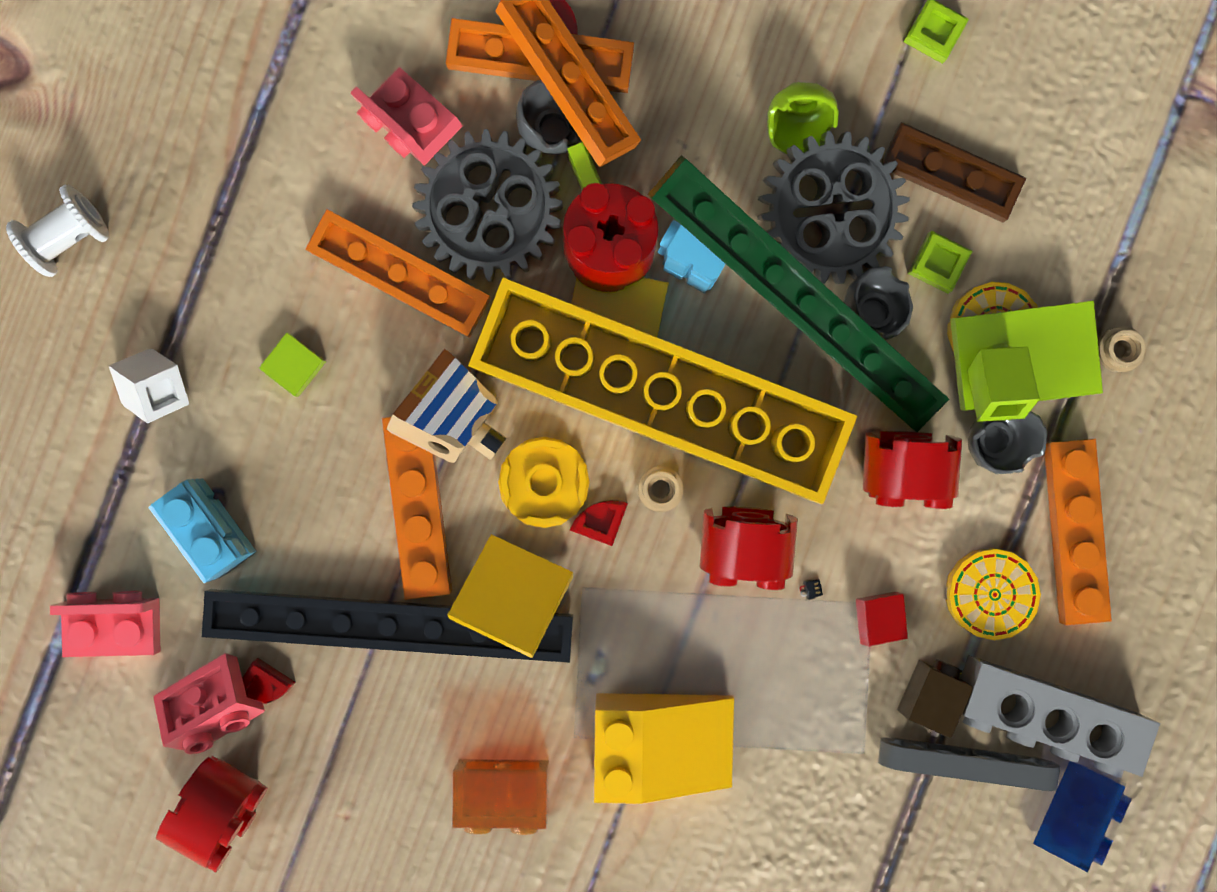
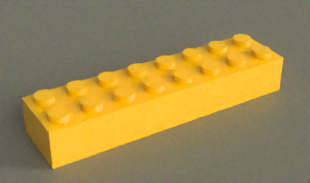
(662, 391)

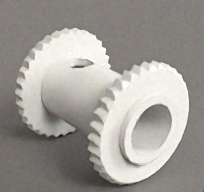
(57, 231)

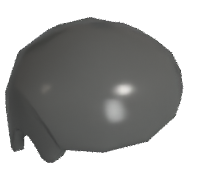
(543, 122)
(881, 301)
(1007, 444)

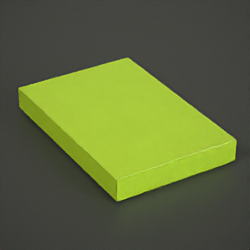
(1059, 342)

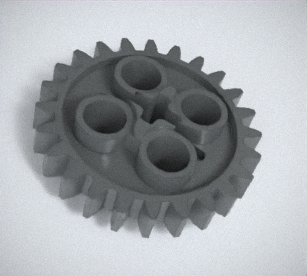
(828, 167)
(450, 187)

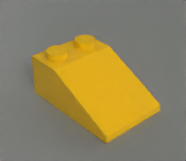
(661, 746)

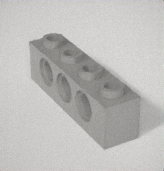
(1125, 734)

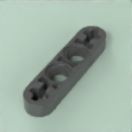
(968, 764)

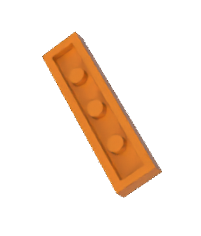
(493, 51)
(569, 78)
(398, 273)
(417, 518)
(1077, 532)

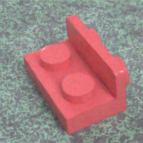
(409, 115)
(109, 626)
(205, 706)

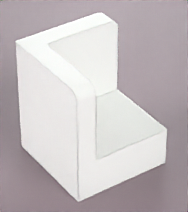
(149, 385)

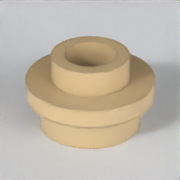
(1133, 345)
(665, 503)

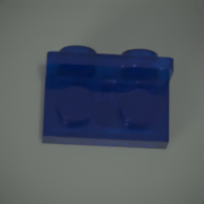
(1081, 816)

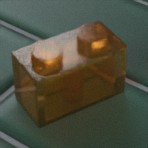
(500, 795)

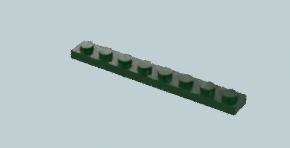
(796, 292)

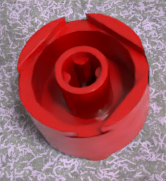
(613, 212)
(911, 468)
(748, 547)
(211, 812)

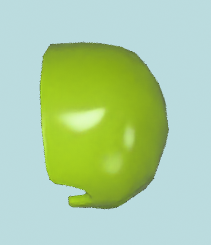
(799, 113)

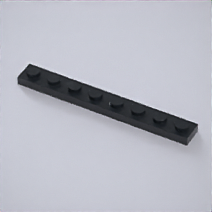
(363, 625)

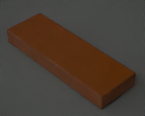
(954, 172)

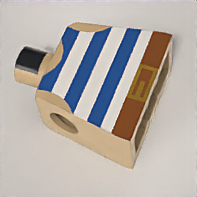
(447, 412)

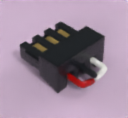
(812, 589)

